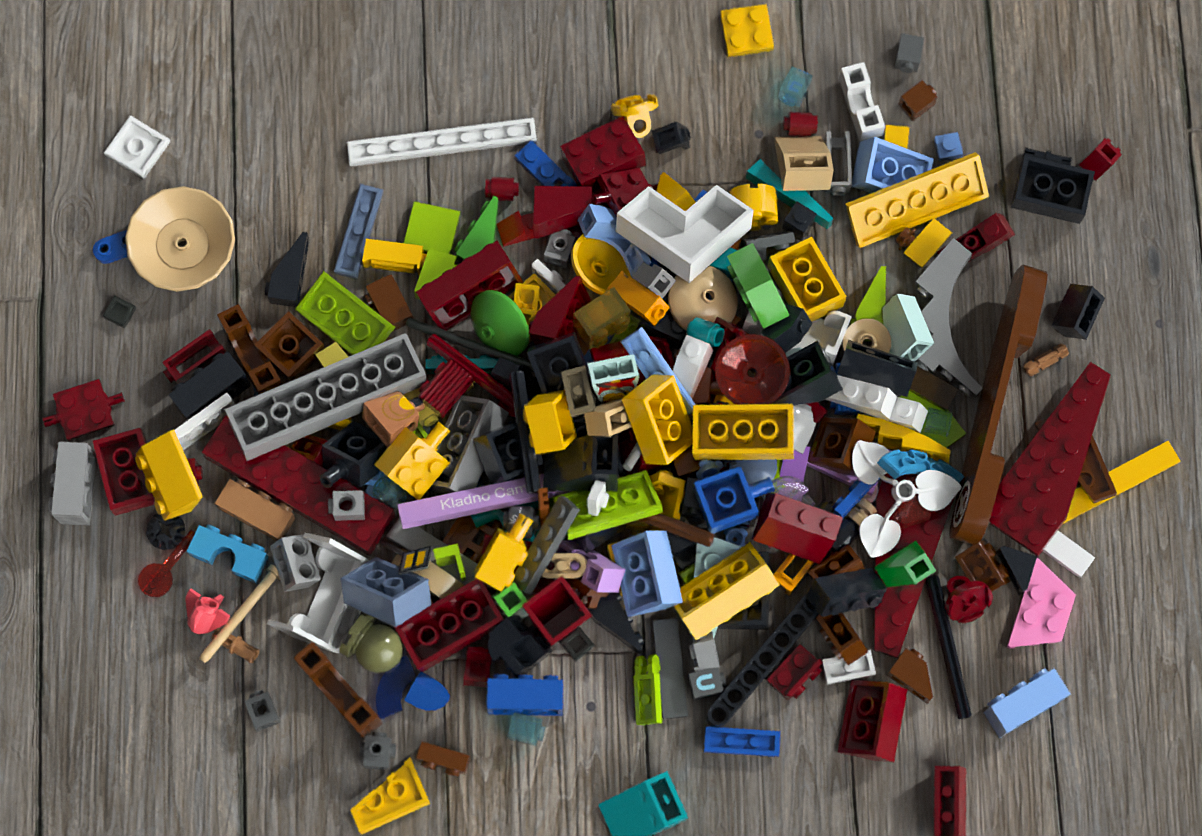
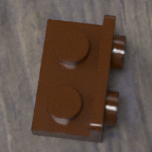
(981, 565)

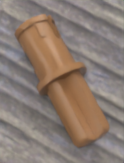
(239, 647)

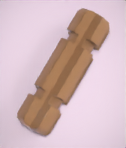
(1046, 359)

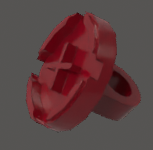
(967, 600)

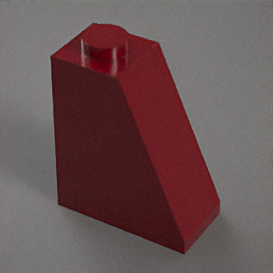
(558, 208)

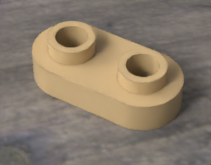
(563, 566)

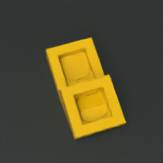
(927, 243)
(526, 298)

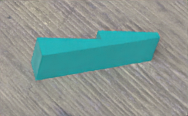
(762, 174)

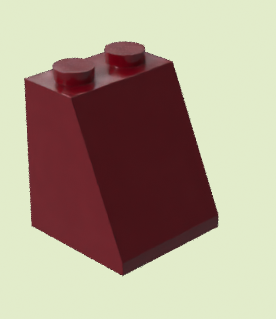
(556, 611)

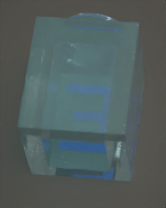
(795, 87)
(526, 729)

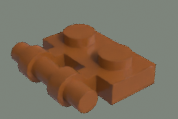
(464, 532)

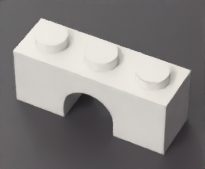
(857, 93)

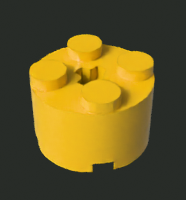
(762, 201)

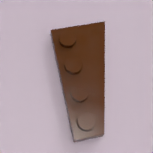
(1094, 474)

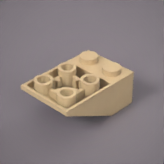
(804, 163)

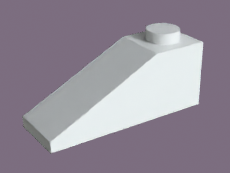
(692, 363)

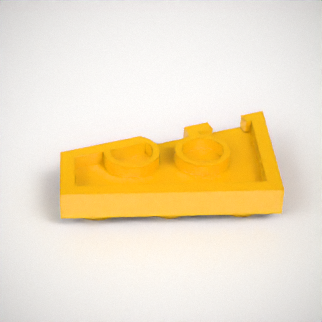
(391, 800)

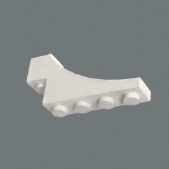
(880, 403)

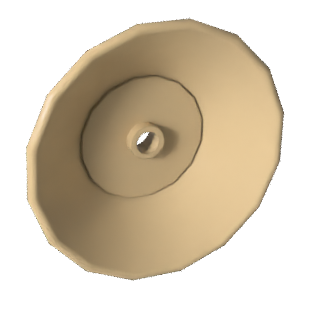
(176, 217)

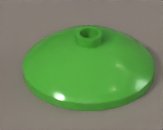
(499, 322)

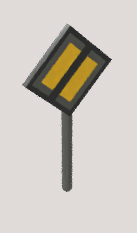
(411, 560)

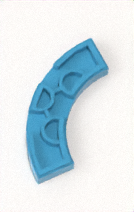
(914, 462)

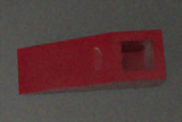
(985, 235)

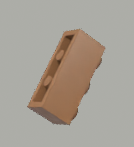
(255, 509)

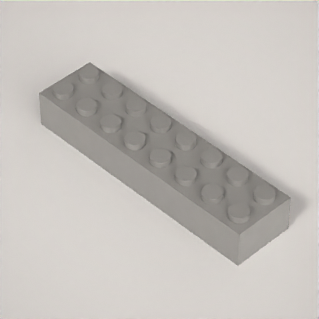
(324, 396)

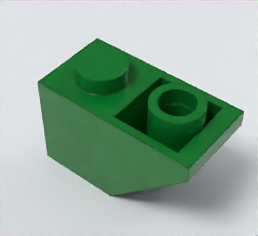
(905, 566)

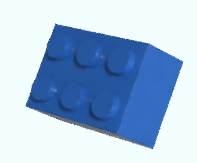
(525, 695)

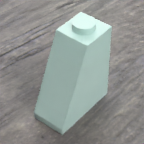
(906, 327)

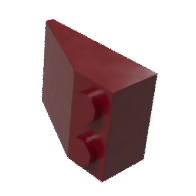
(557, 314)

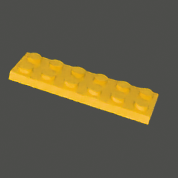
(917, 200)

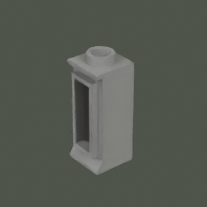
(844, 187)

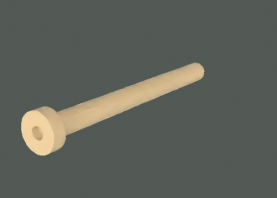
(240, 613)

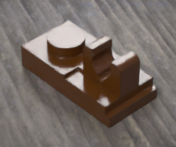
(587, 594)

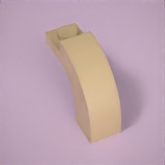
(439, 581)

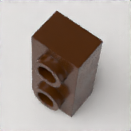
(450, 760)

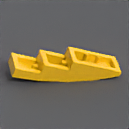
(902, 438)

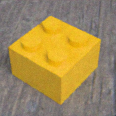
(549, 422)

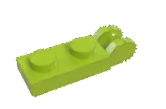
(647, 690)

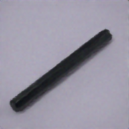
(948, 647)

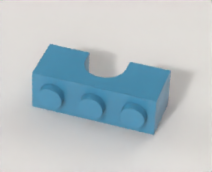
(209, 543)

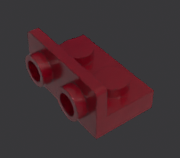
(794, 672)

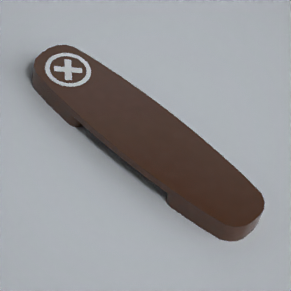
(981, 467)

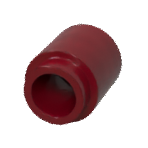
(800, 124)
(502, 187)

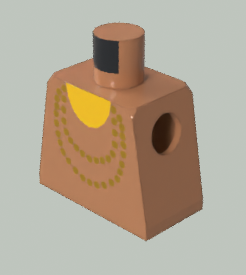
(391, 414)

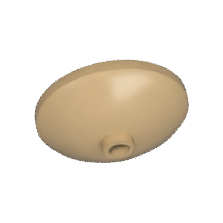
(690, 301)

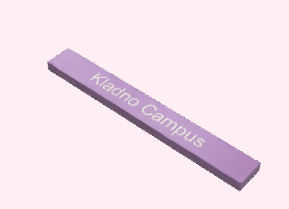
(468, 502)

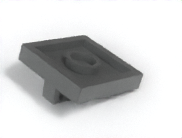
(777, 240)

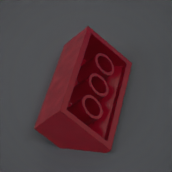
(452, 294)
(450, 624)

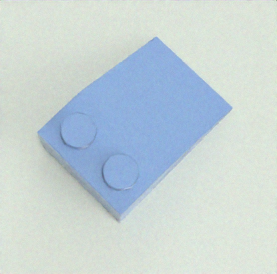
(885, 164)

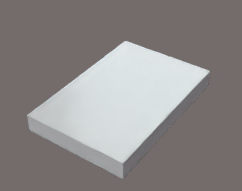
(203, 422)

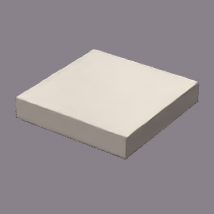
(137, 147)

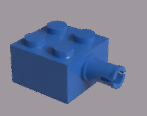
(729, 499)

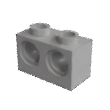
(292, 557)

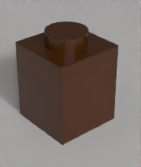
(918, 100)

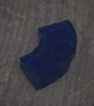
(392, 687)

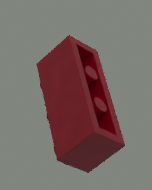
(950, 801)

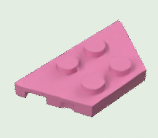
(1042, 610)

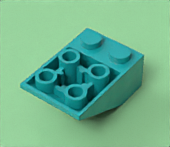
(644, 808)

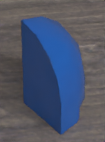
(427, 693)

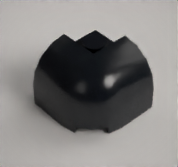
(517, 645)

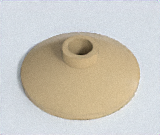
(868, 330)

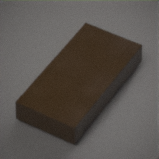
(933, 389)

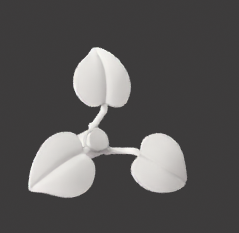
(934, 491)

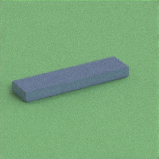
(358, 230)

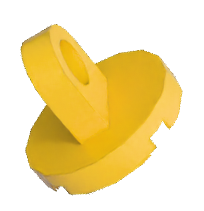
(636, 108)

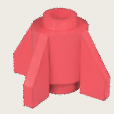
(204, 613)

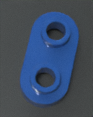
(116, 245)

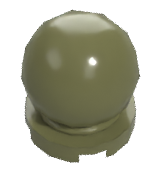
(375, 646)

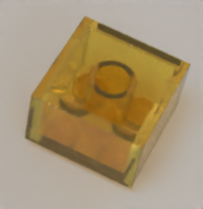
(602, 319)

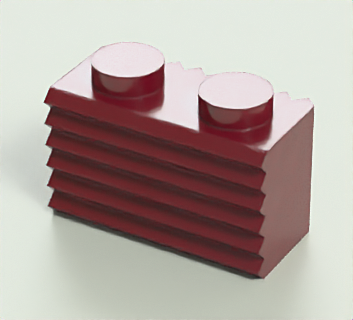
(445, 388)

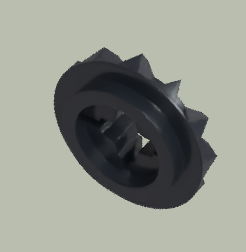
(162, 541)

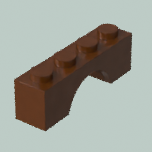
(243, 342)

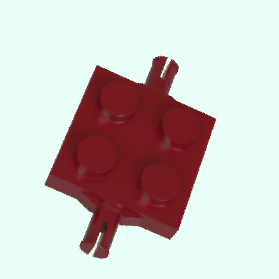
(621, 188)
(83, 409)

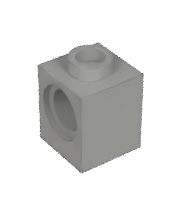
(357, 511)

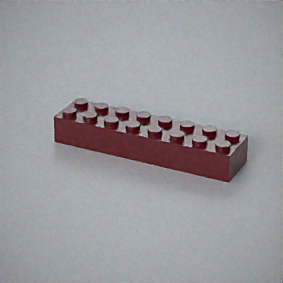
(296, 483)

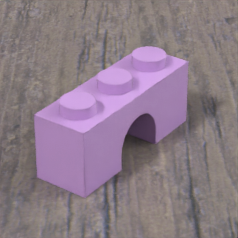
(600, 572)

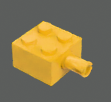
(414, 461)
(503, 555)

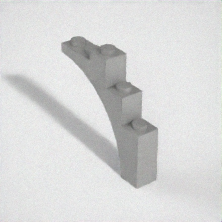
(938, 284)

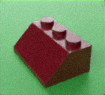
(796, 527)
(872, 720)

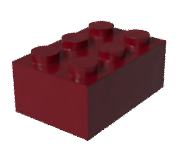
(602, 152)
(119, 471)

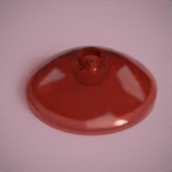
(755, 353)

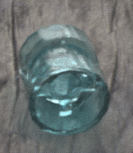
(389, 492)

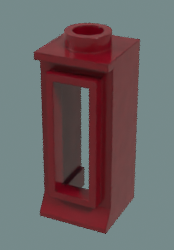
(191, 349)

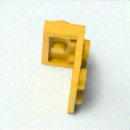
(670, 492)

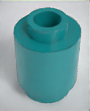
(706, 331)

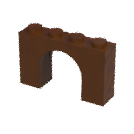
(337, 690)

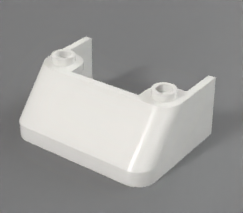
(328, 616)

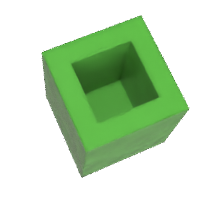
(510, 599)

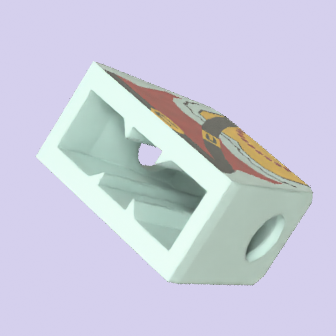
(614, 377)

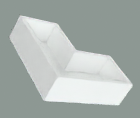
(680, 238)

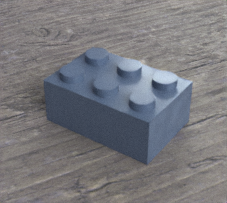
(384, 593)

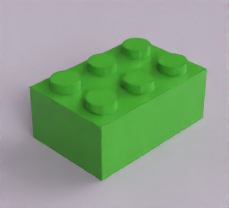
(756, 286)

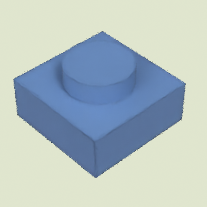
(948, 146)

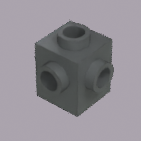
(380, 760)

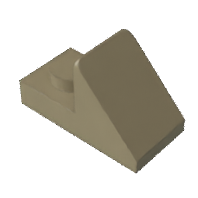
(578, 391)

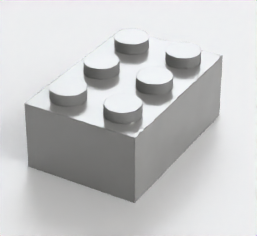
(73, 483)

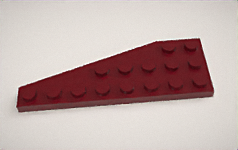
(1043, 481)
(899, 602)

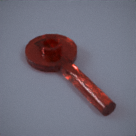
(157, 578)

